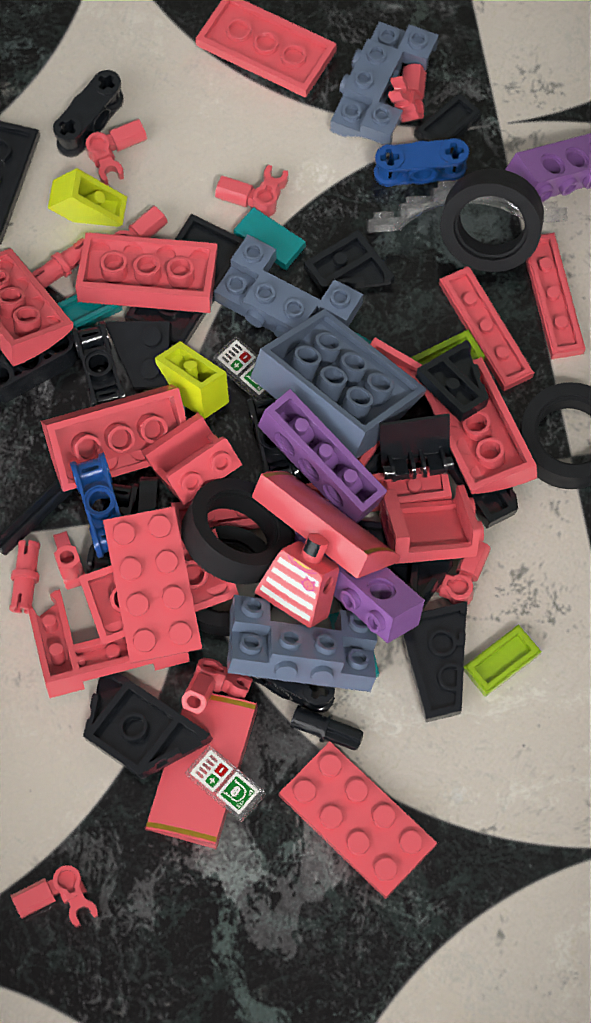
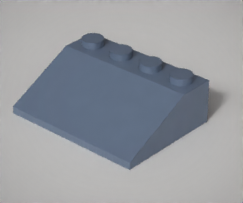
(337, 379)

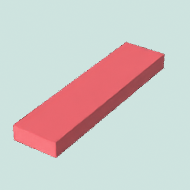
(554, 300)
(487, 328)

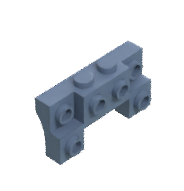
(366, 89)
(270, 300)
(300, 653)

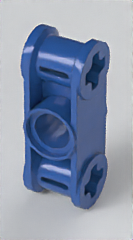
(421, 162)
(95, 483)

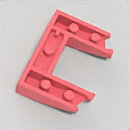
(70, 664)

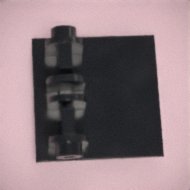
(415, 445)

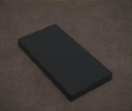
(16, 153)
(185, 322)

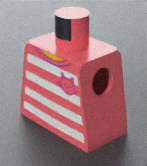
(301, 581)

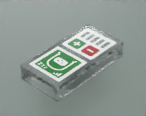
(238, 364)
(225, 783)

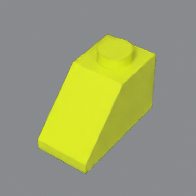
(86, 200)
(200, 381)

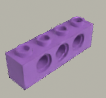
(556, 166)
(321, 457)
(378, 600)

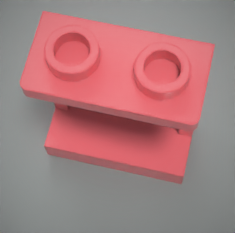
(191, 458)
(431, 528)

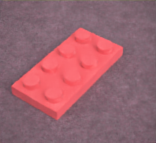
(266, 45)
(152, 584)
(357, 819)

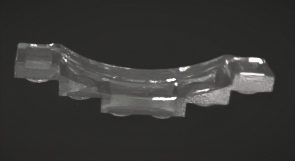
(418, 205)

